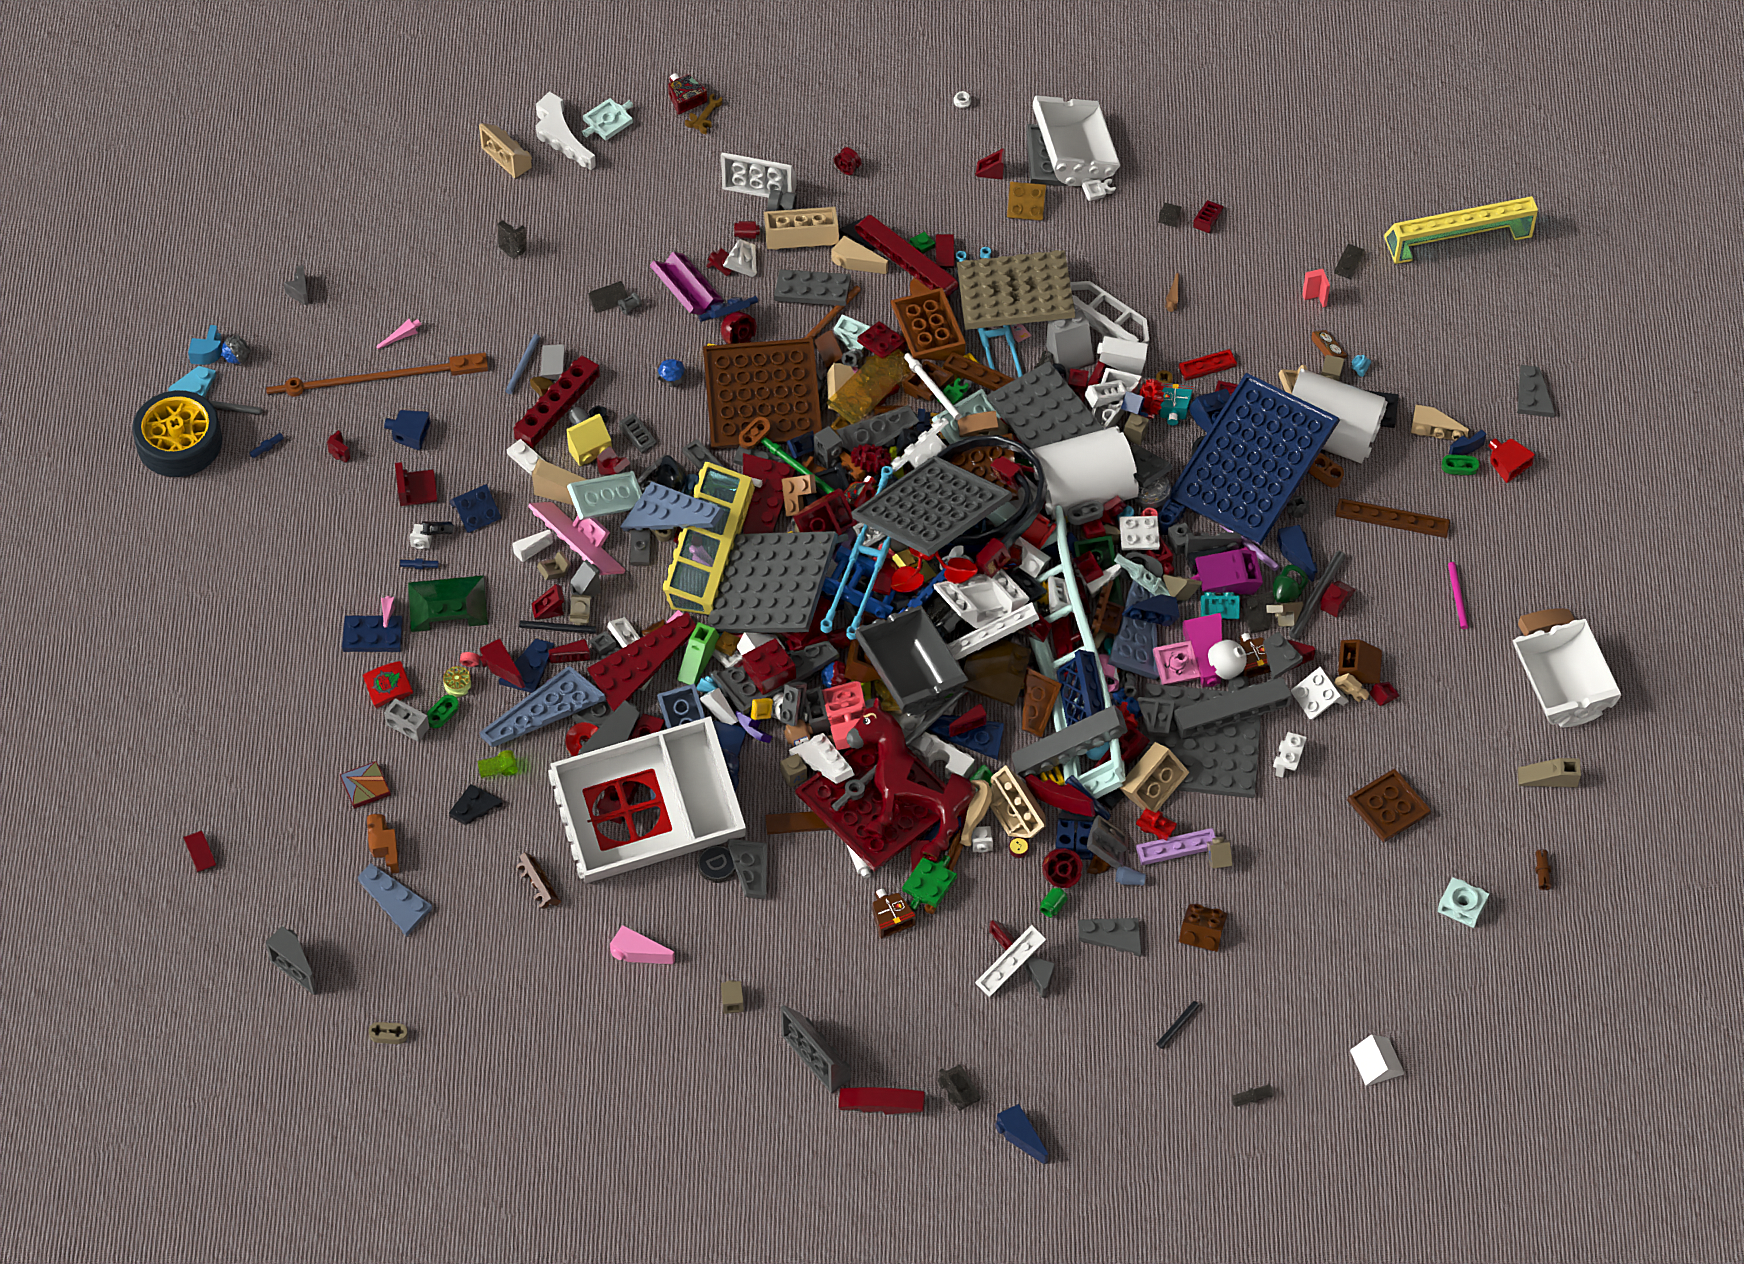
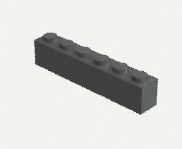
(1232, 707)
(1070, 742)

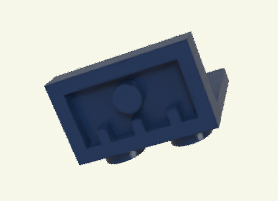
(476, 508)

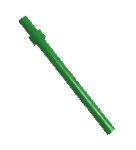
(777, 450)

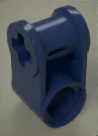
(1169, 516)

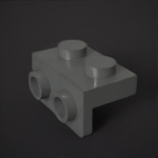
(793, 702)

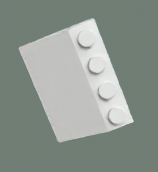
(756, 175)

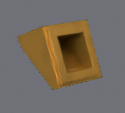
(540, 384)

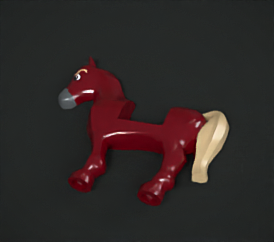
(891, 779)

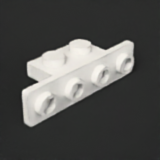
(927, 447)

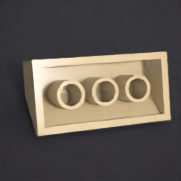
(801, 228)

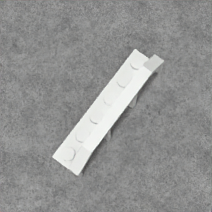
(1100, 321)

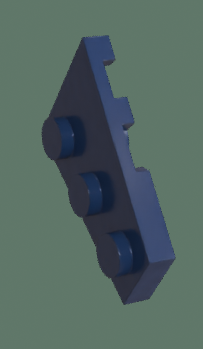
(531, 665)

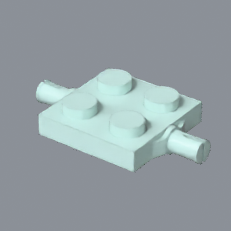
(607, 119)

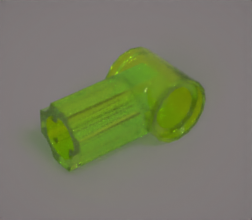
(503, 764)

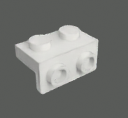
(1290, 753)

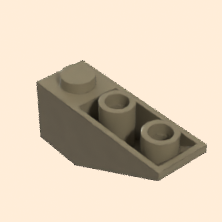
(1551, 773)

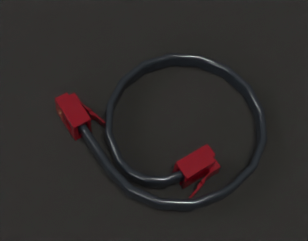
(995, 553)

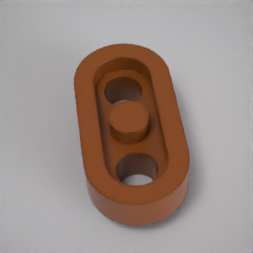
(751, 432)

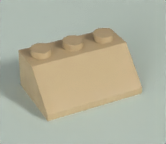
(504, 150)
(1154, 778)

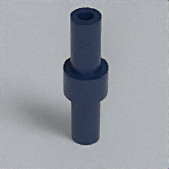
(266, 445)
(419, 563)

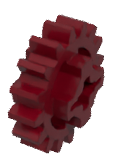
(870, 457)

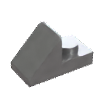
(298, 289)

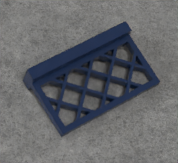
(1090, 687)

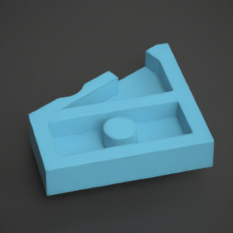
(196, 381)

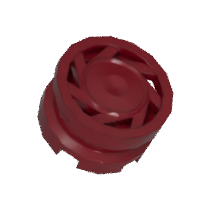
(847, 161)

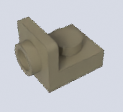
(580, 609)

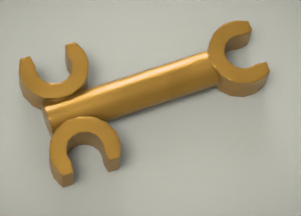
(701, 122)

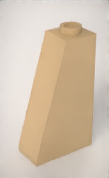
(552, 481)

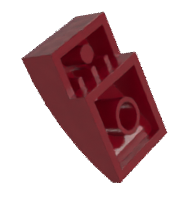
(826, 514)

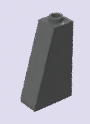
(614, 729)

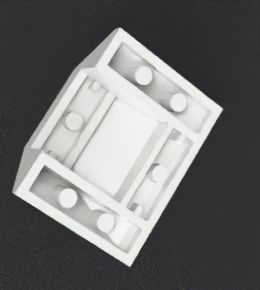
(983, 598)

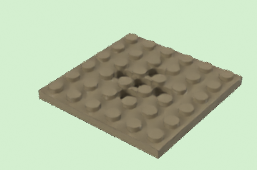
(1015, 289)

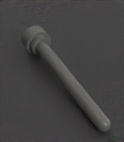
(236, 407)

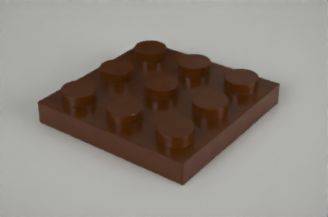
(1389, 805)

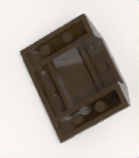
(997, 670)

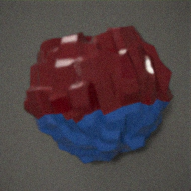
(834, 674)

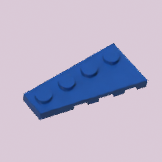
(926, 593)

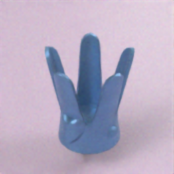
(690, 482)

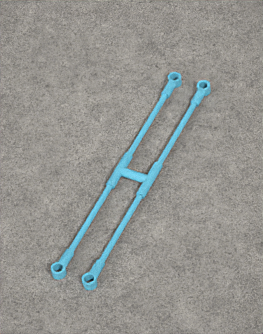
(1006, 330)
(858, 548)

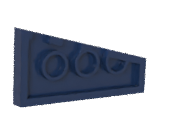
(983, 739)

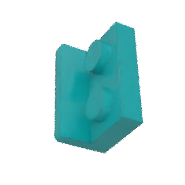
(1226, 605)

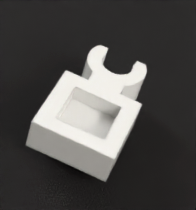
(1095, 189)

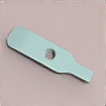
(1139, 574)

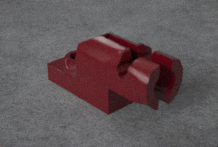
(836, 638)

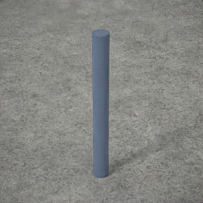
(522, 364)

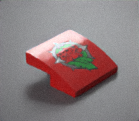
(387, 683)

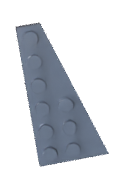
(668, 508)
(1135, 639)
(554, 700)

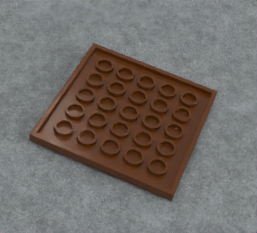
(761, 381)

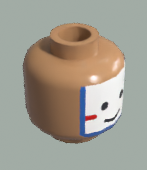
(798, 734)

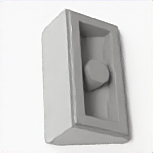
(552, 361)

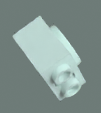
(1461, 892)

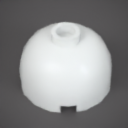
(1227, 658)

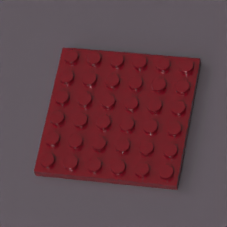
(851, 819)

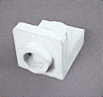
(419, 540)
(982, 839)

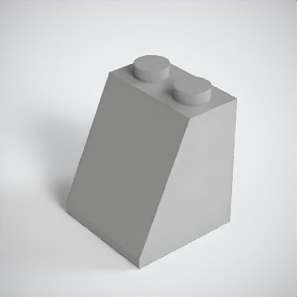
(1070, 341)

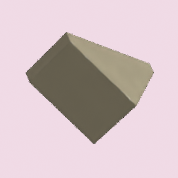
(1181, 587)

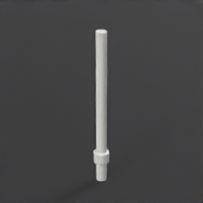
(916, 367)

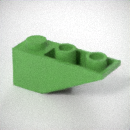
(698, 653)

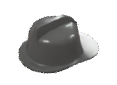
(1149, 563)

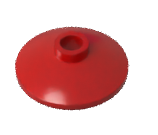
(577, 734)

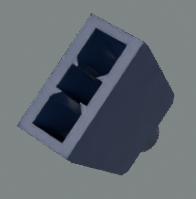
(409, 428)

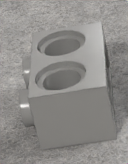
(406, 720)

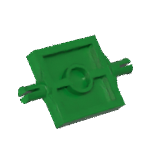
(929, 882)

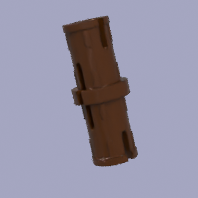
(1543, 869)

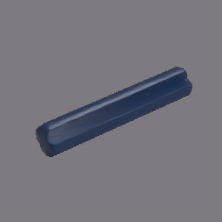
(1099, 809)

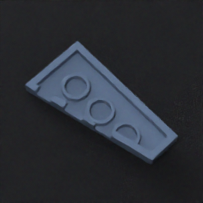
(398, 901)

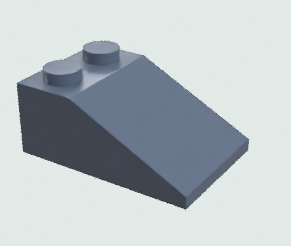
(680, 706)

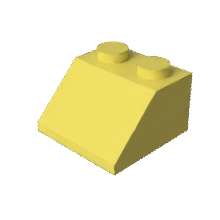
(588, 439)

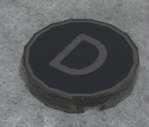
(716, 864)

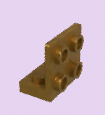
(1026, 201)

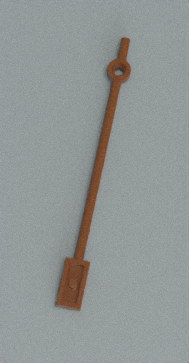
(458, 365)

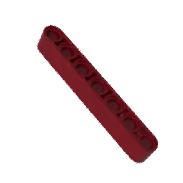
(905, 255)

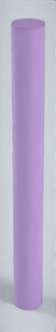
(1260, 554)

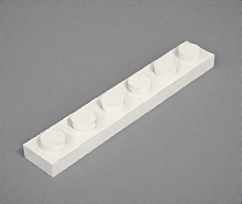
(993, 631)

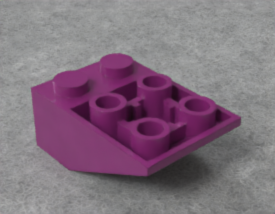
(1230, 572)

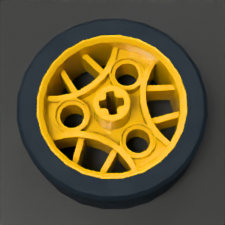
(168, 437)

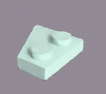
(848, 331)

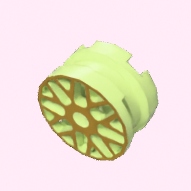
(457, 682)

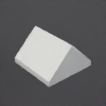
(1376, 1060)

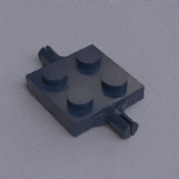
(721, 309)

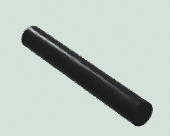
(1177, 1024)

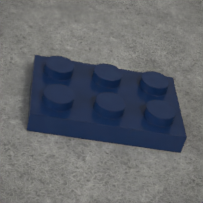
(370, 635)

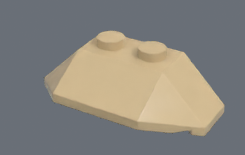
(1015, 805)

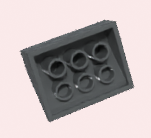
(813, 1049)

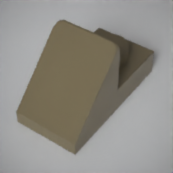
(1286, 612)

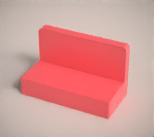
(1316, 285)

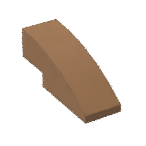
(1544, 620)

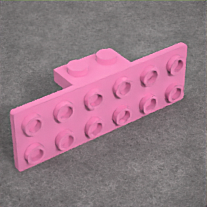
(582, 535)

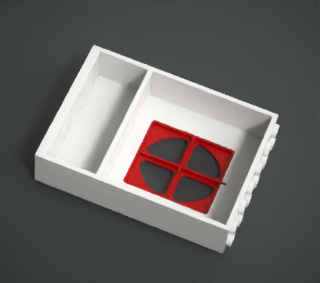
(690, 789)

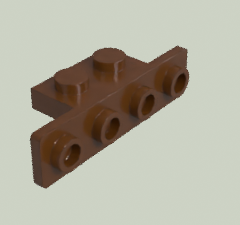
(1107, 614)

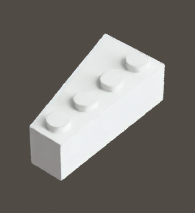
(1110, 413)

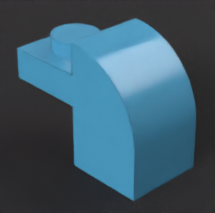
(206, 350)

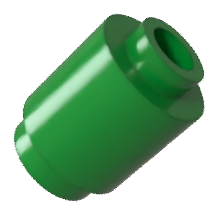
(1053, 902)

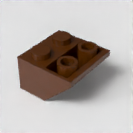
(1360, 661)

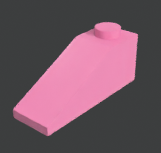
(638, 948)

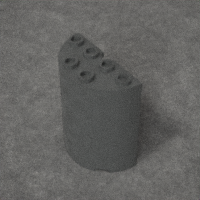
(911, 660)

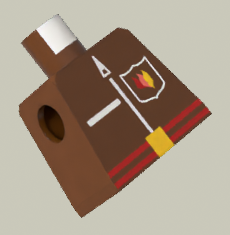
(1255, 655)
(891, 913)

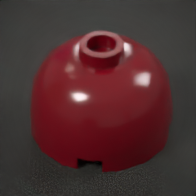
(738, 328)
(1062, 868)

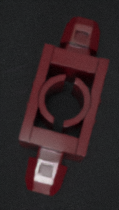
(1165, 559)

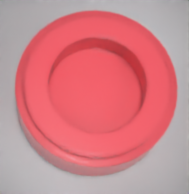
(469, 659)

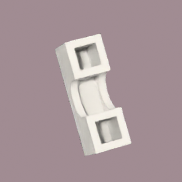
(957, 761)

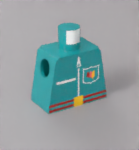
(1176, 402)

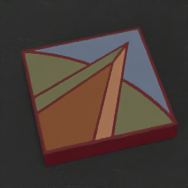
(365, 784)

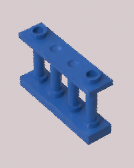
(862, 566)

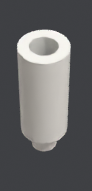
(861, 866)

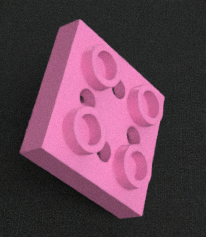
(1177, 661)

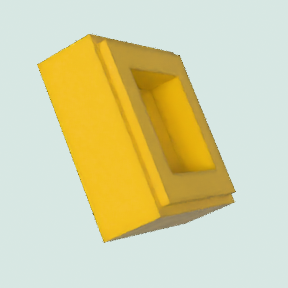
(761, 708)

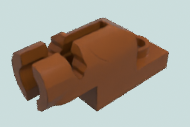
(382, 841)

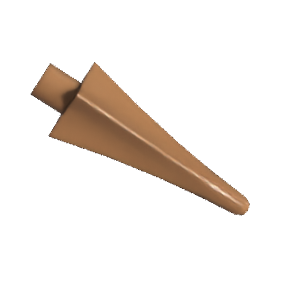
(1172, 297)

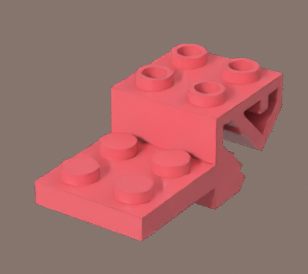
(844, 708)

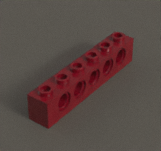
(556, 401)
(645, 726)

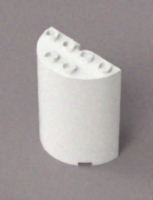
(1076, 139)
(1356, 408)
(1087, 470)
(1568, 673)

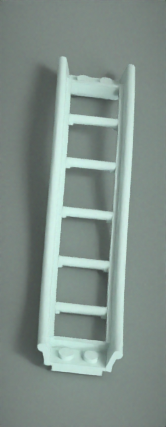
(1112, 773)

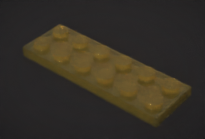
(869, 386)

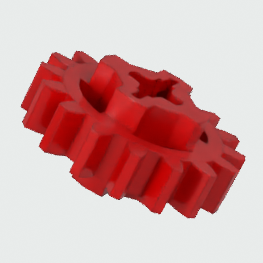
(1153, 397)

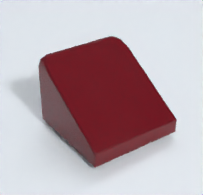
(1383, 693)

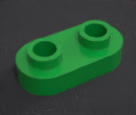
(1459, 464)
(442, 713)

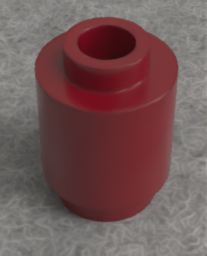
(746, 229)

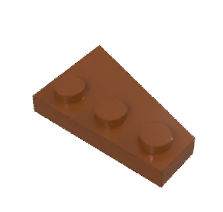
(1039, 700)

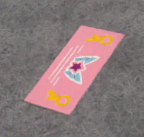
(1019, 332)

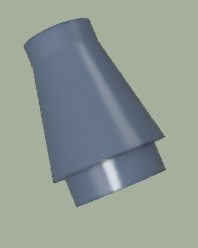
(1128, 876)

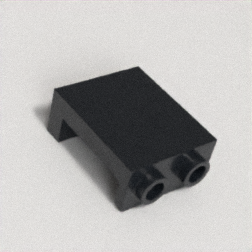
(834, 477)

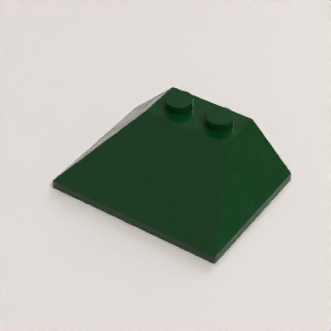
(447, 601)

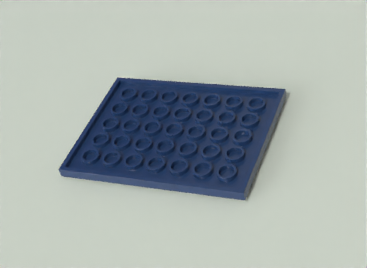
(1253, 458)

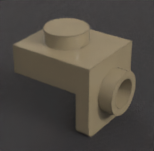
(555, 567)

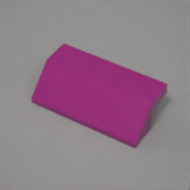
(686, 283)

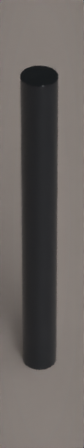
(557, 626)

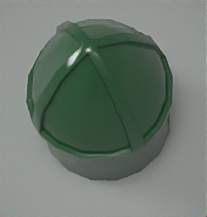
(1287, 589)

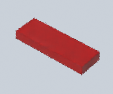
(1207, 364)

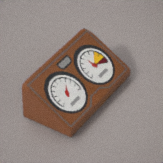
(1327, 344)

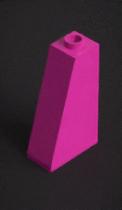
(1203, 634)

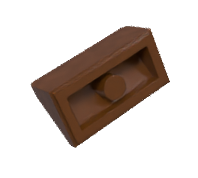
(829, 349)

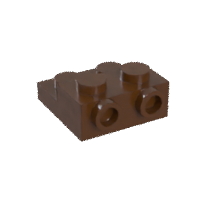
(915, 386)

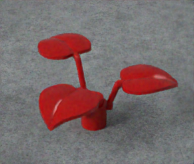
(908, 579)

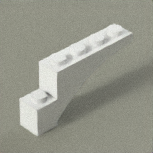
(556, 133)

